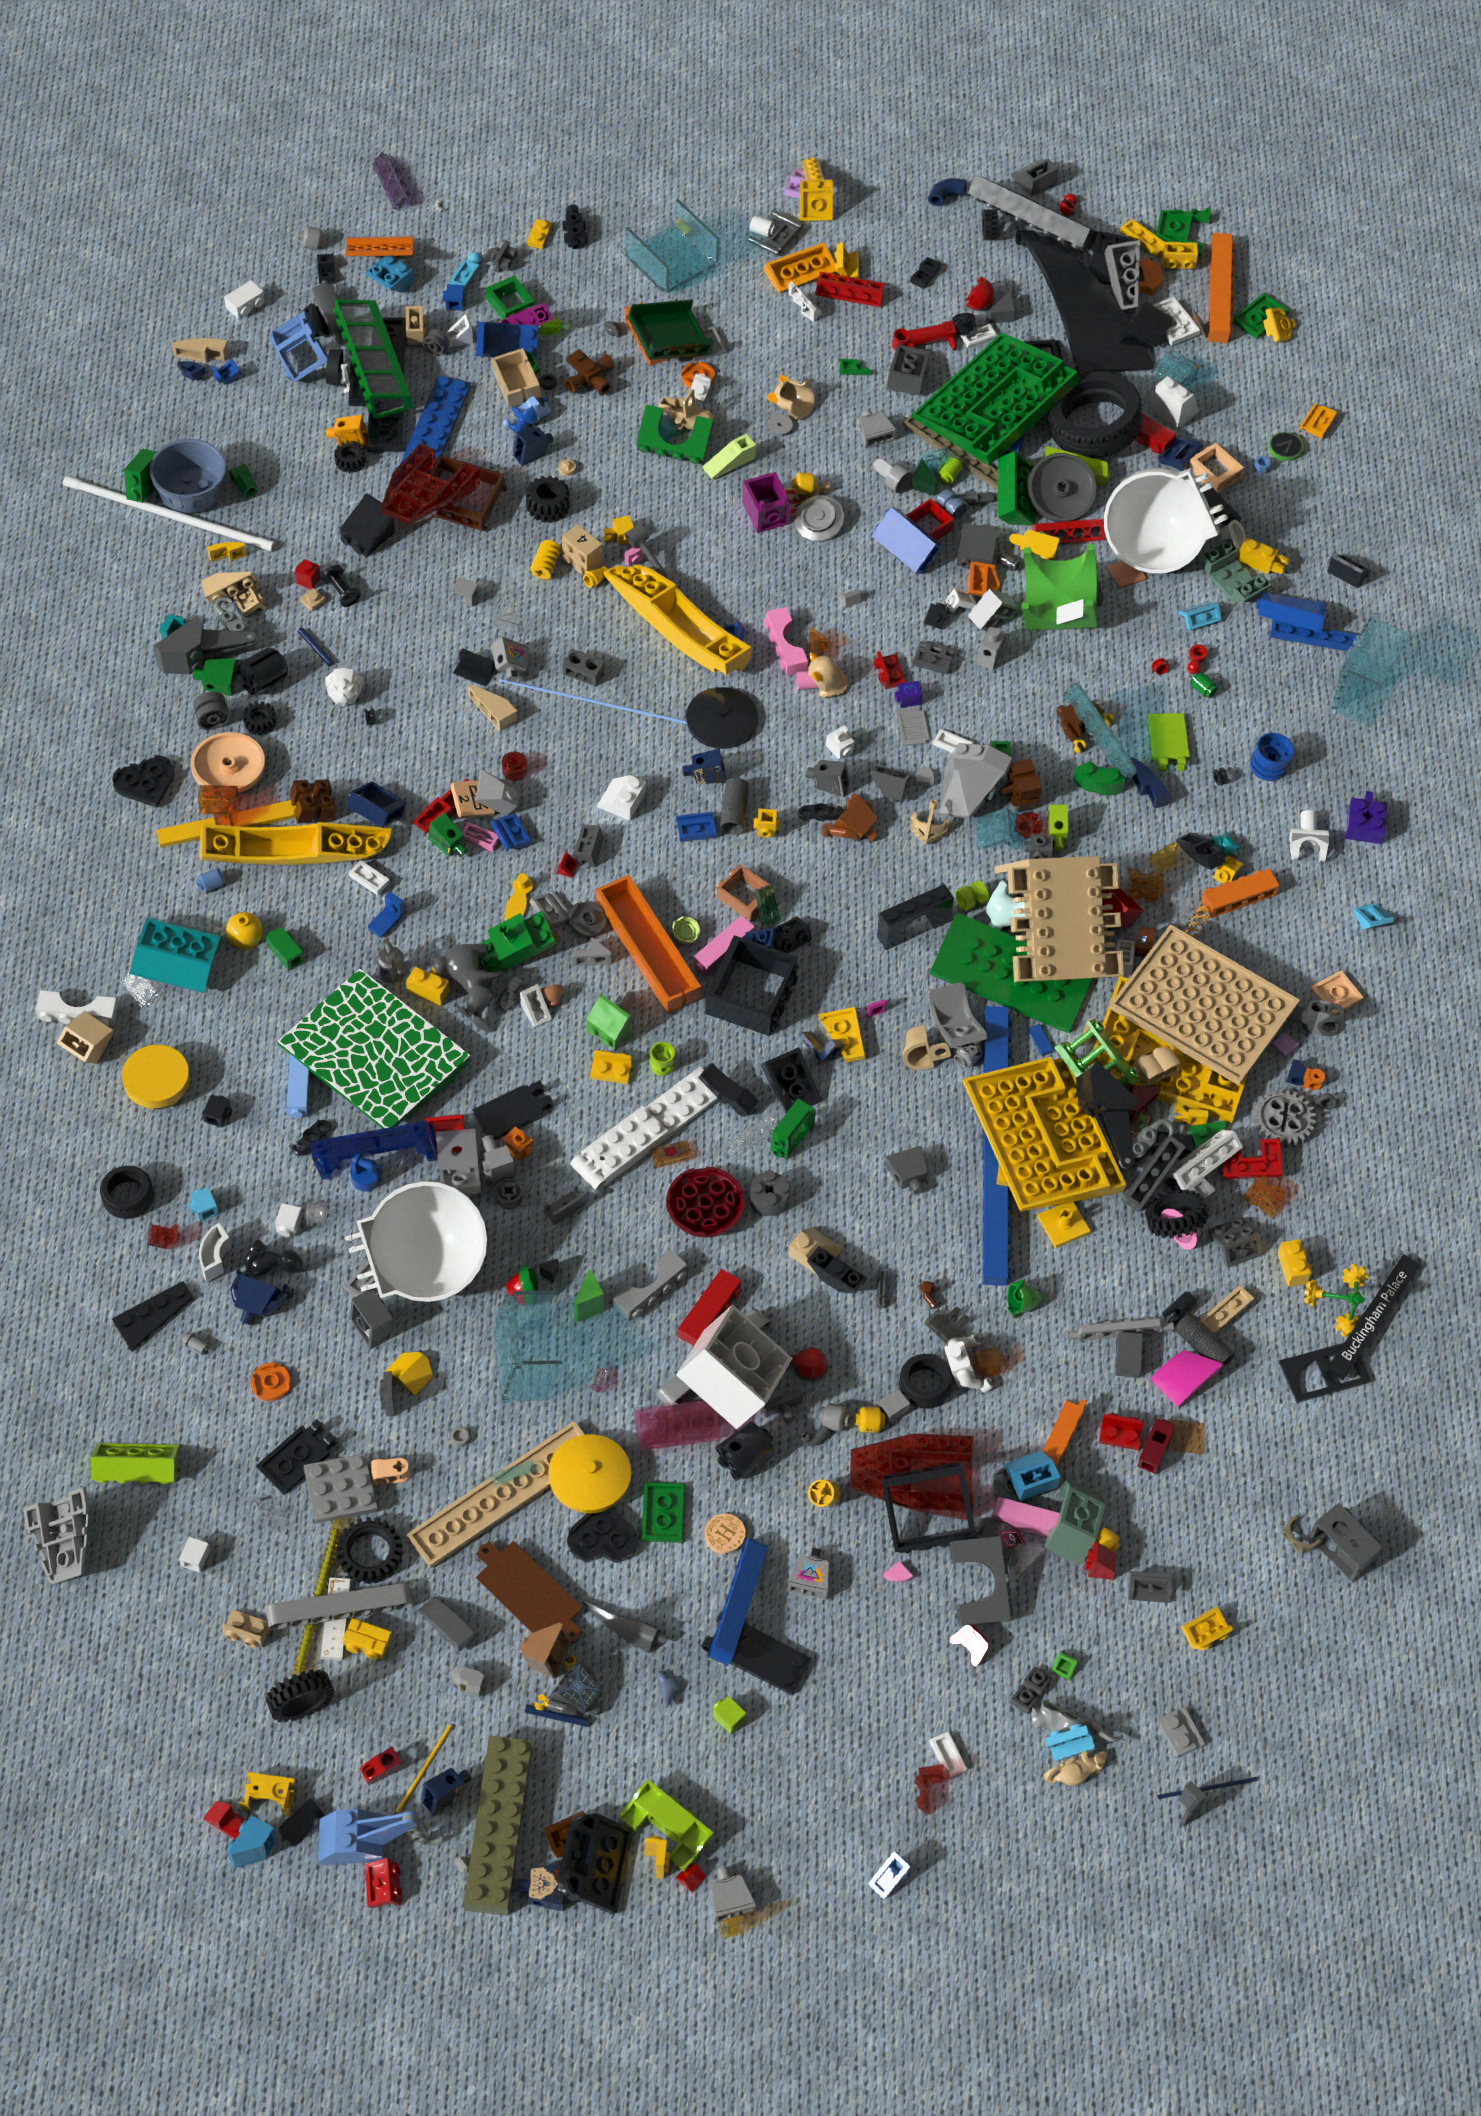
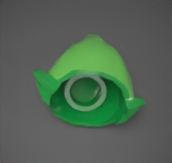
(1022, 1298)

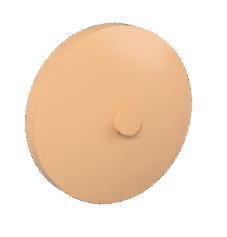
(228, 761)

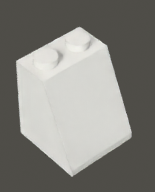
(1174, 403)

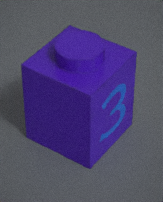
(908, 694)

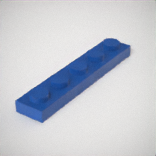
(1326, 638)

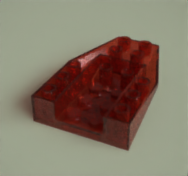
(912, 1452)

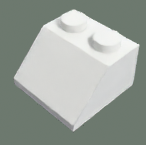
(623, 796)

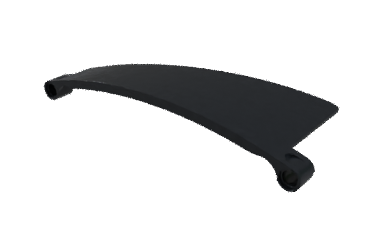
(1088, 312)

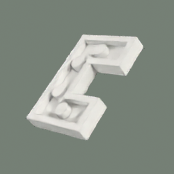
(1184, 326)

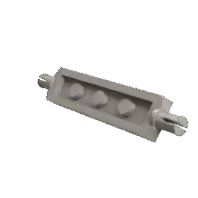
(1110, 1329)

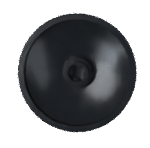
(722, 718)

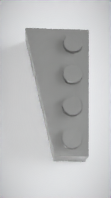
(1124, 274)

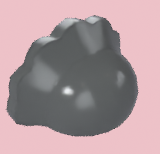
(613, 328)
(1326, 1101)

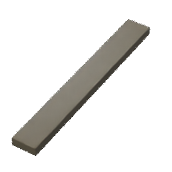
(971, 463)

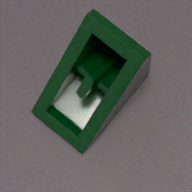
(924, 480)

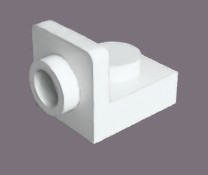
(701, 386)
(959, 598)

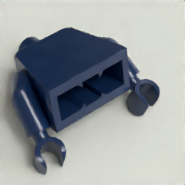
(256, 1296)

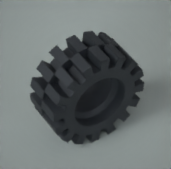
(990, 224)
(350, 464)
(259, 709)

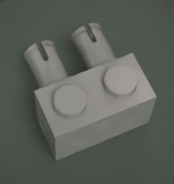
(497, 1163)

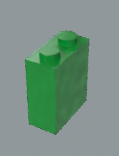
(137, 476)

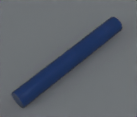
(301, 631)
(557, 1716)

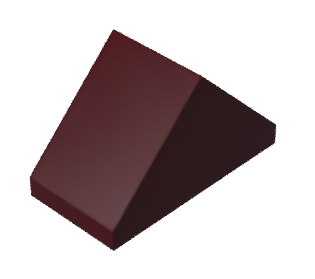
(1145, 1095)

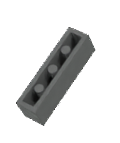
(1153, 1173)

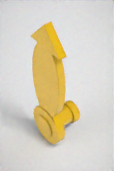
(518, 902)

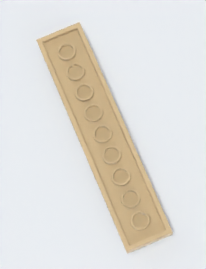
(486, 1504)

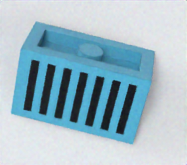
(1201, 615)

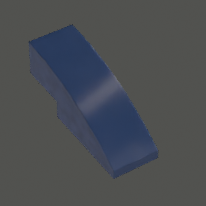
(1150, 785)

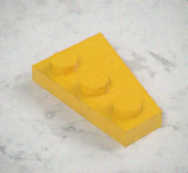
(844, 1025)

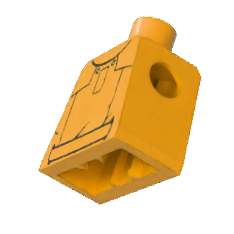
(349, 429)

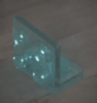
(995, 829)

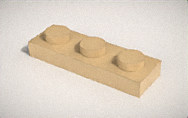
(1227, 1309)

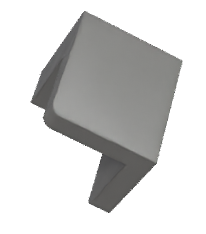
(468, 589)
(1204, 1188)

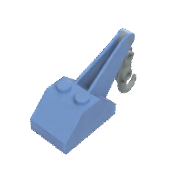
(363, 1835)

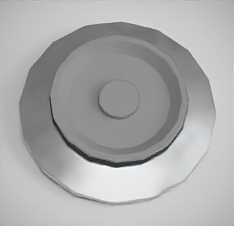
(819, 518)

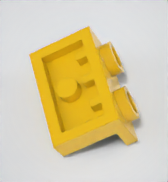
(611, 1066)

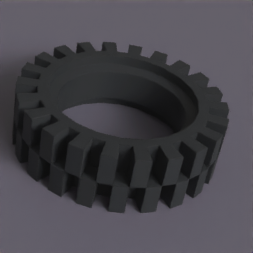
(1179, 1225)
(369, 1528)
(313, 1683)

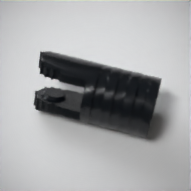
(1181, 1307)

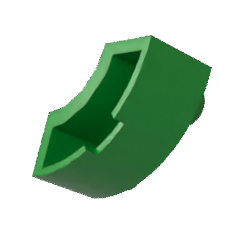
(1099, 779)

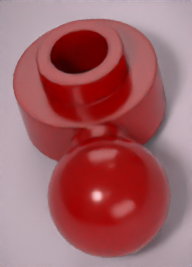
(1067, 205)
(1194, 665)

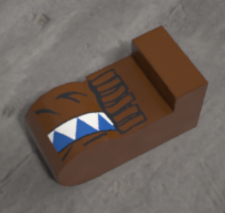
(1144, 941)

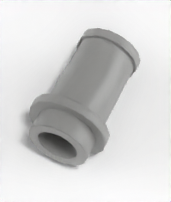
(195, 1343)

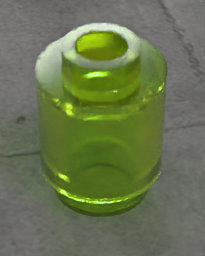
(550, 327)

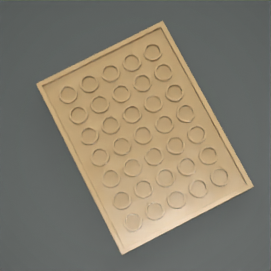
(1204, 1004)

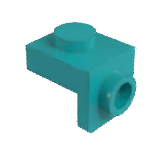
(170, 624)

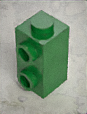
(285, 948)

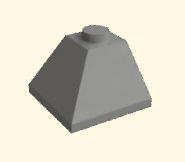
(496, 793)

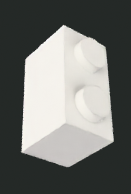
(244, 299)

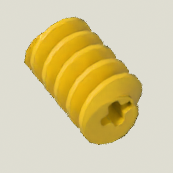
(545, 559)

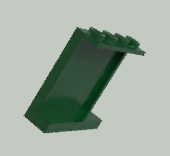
(669, 330)

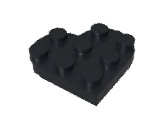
(145, 781)
(602, 1535)

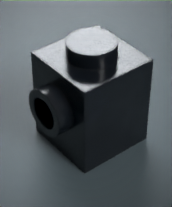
(217, 1110)

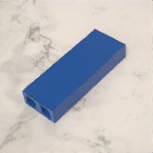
(1040, 1039)

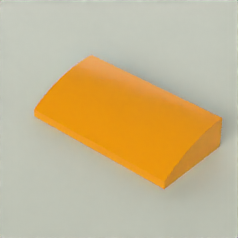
(800, 267)

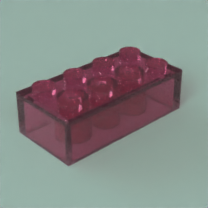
(675, 1424)

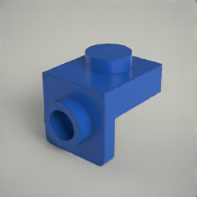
(227, 372)

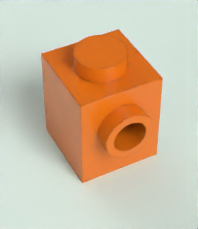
(518, 1143)

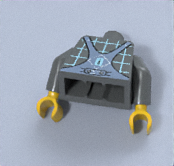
(574, 1692)

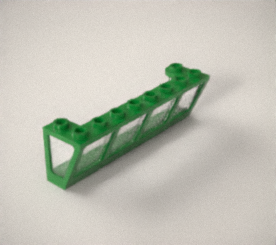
(373, 357)

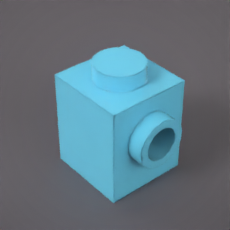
(203, 1204)

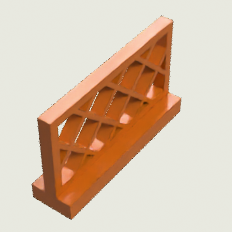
(379, 246)

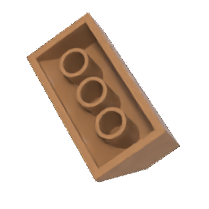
(546, 1649)

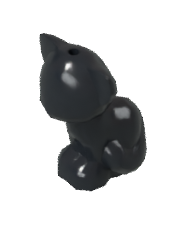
(261, 1261)

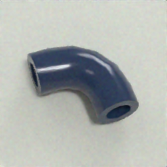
(946, 187)

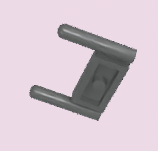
(781, 237)

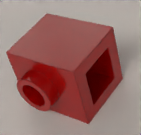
(307, 574)

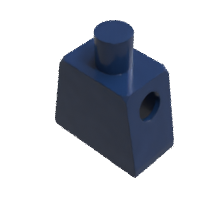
(530, 445)

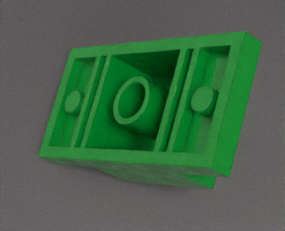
(517, 941)

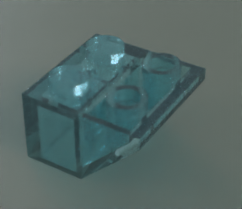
(1176, 367)

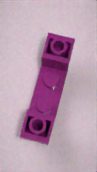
(533, 315)

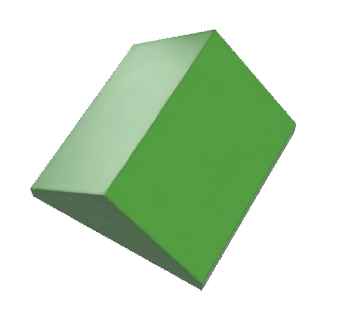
(589, 1298)

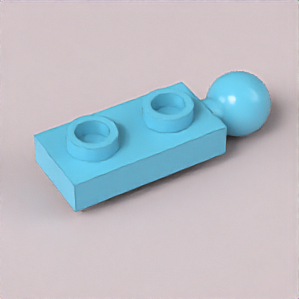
(466, 270)

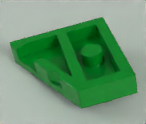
(1204, 1132)

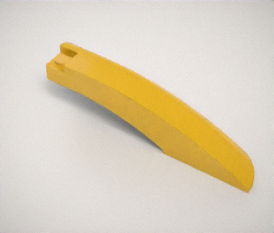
(679, 619)
(291, 844)

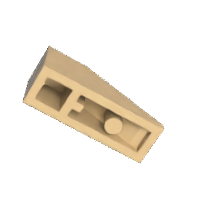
(495, 707)

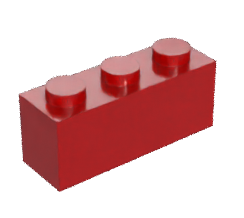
(1155, 435)

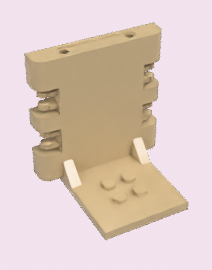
(1064, 918)

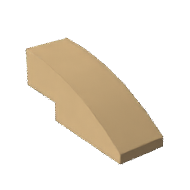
(201, 349)

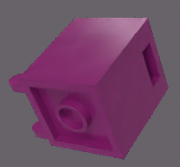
(766, 515)

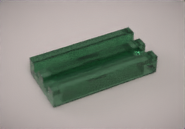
(765, 906)

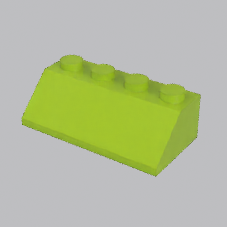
(135, 1462)

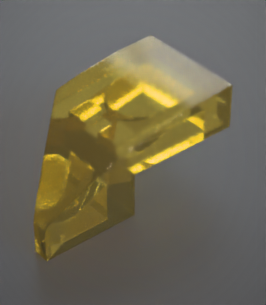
(1164, 858)

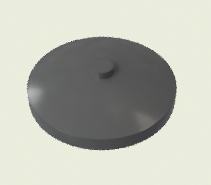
(1061, 487)

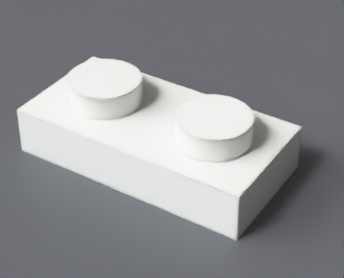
(369, 877)

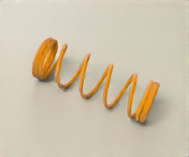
(1206, 916)

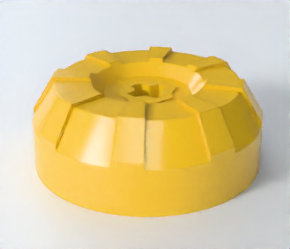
(156, 1076)

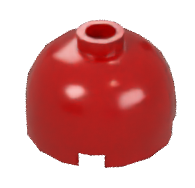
(980, 295)

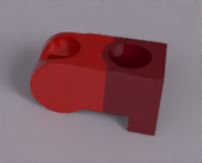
(381, 1766)

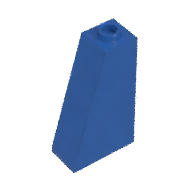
(1292, 610)

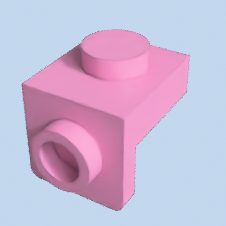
(634, 556)

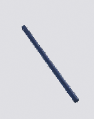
(1210, 1787)

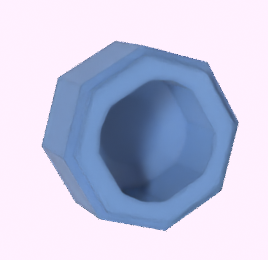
(1262, 464)

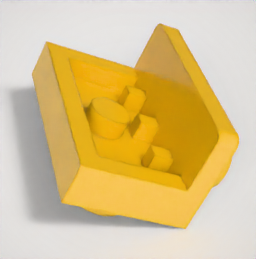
(847, 263)
(1206, 1629)
(657, 1847)

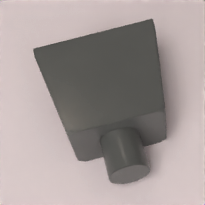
(908, 1168)

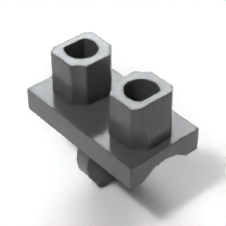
(499, 256)

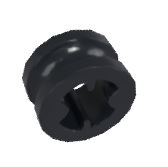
(370, 716)
(1220, 776)

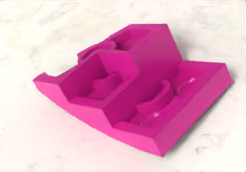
(1184, 1375)

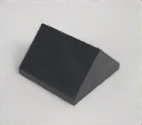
(1347, 570)

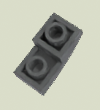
(1030, 1690)

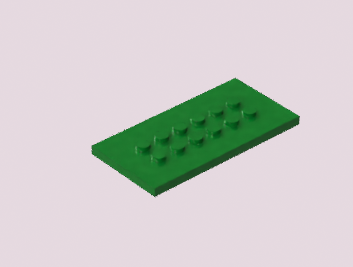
(984, 964)

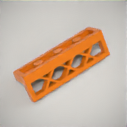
(1063, 1430)

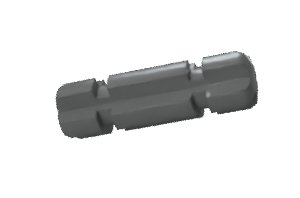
(882, 1289)

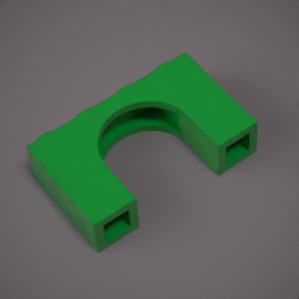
(692, 449)

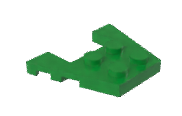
(1175, 225)

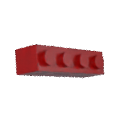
(710, 1306)

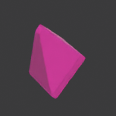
(876, 1008)

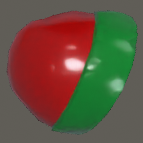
(523, 1281)

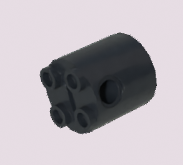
(745, 1450)

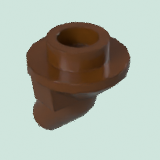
(928, 1289)

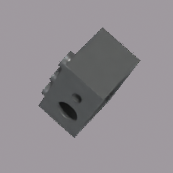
(1356, 1545)

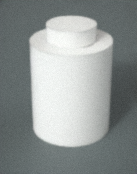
(762, 226)

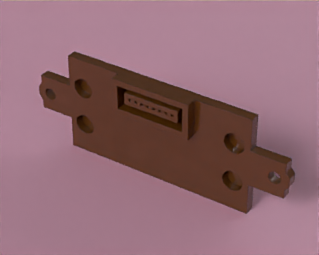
(527, 1589)

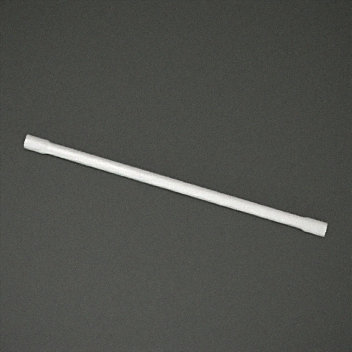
(257, 541)

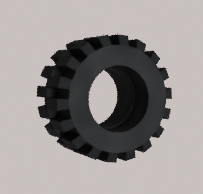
(548, 509)

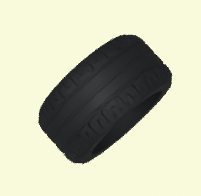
(131, 1208)
(926, 1362)

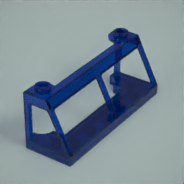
(377, 1141)

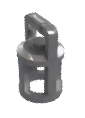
(390, 959)

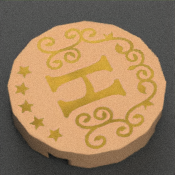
(725, 1533)

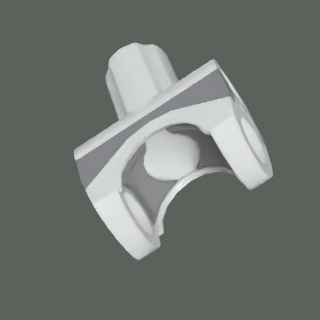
(1309, 836)

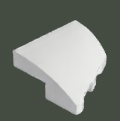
(808, 308)

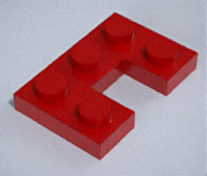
(1267, 1165)

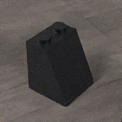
(366, 526)

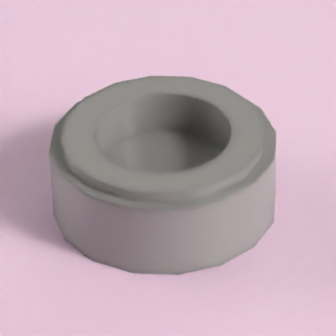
(459, 1437)

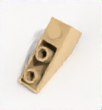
(227, 584)

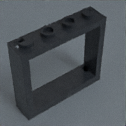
(923, 1474)

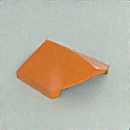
(982, 578)

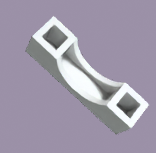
(52, 1007)

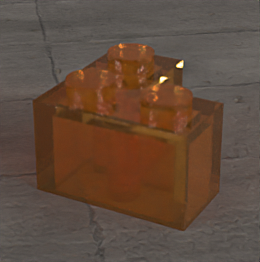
(221, 802)

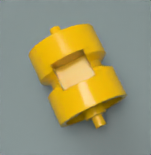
(824, 1493)

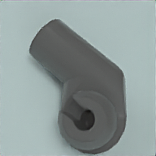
(814, 1439)

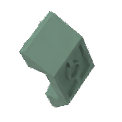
(1230, 574)
(1077, 1521)

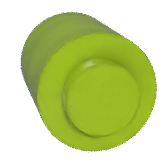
(950, 471)

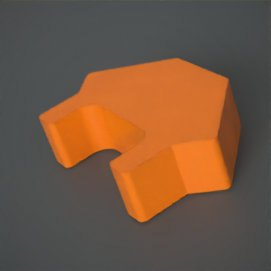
(1151, 276)

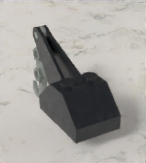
(1109, 1101)

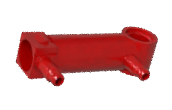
(925, 335)

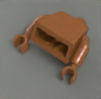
(854, 821)

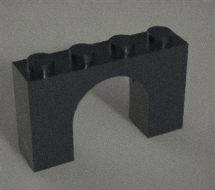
(935, 904)

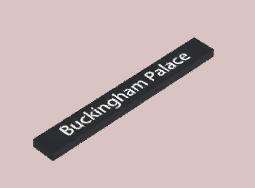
(1373, 1317)

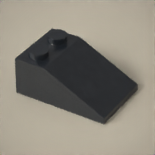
(791, 1079)

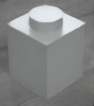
(894, 1405)

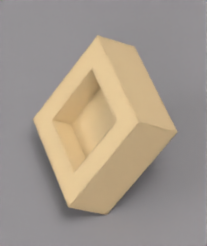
(312, 599)

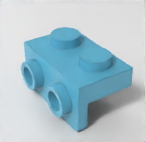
(1070, 1742)

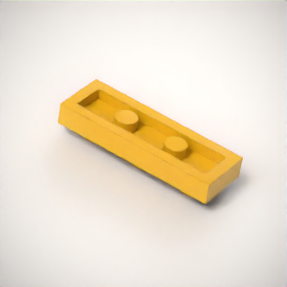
(1147, 239)

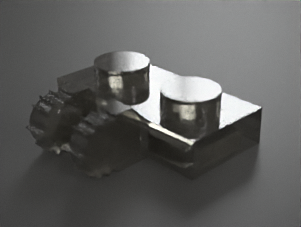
(944, 1327)

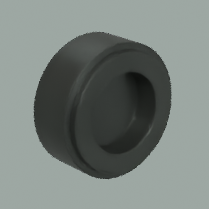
(548, 381)

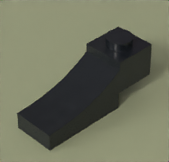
(728, 1091)

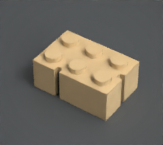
(515, 377)

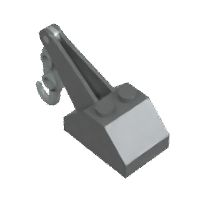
(191, 643)

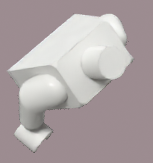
(961, 1363)

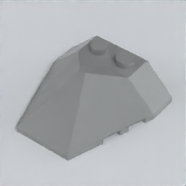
(970, 777)
(60, 1534)

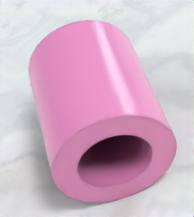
(804, 681)

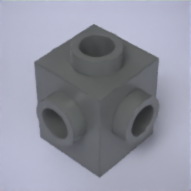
(1039, 846)

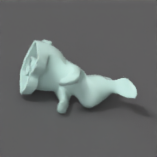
(1002, 907)

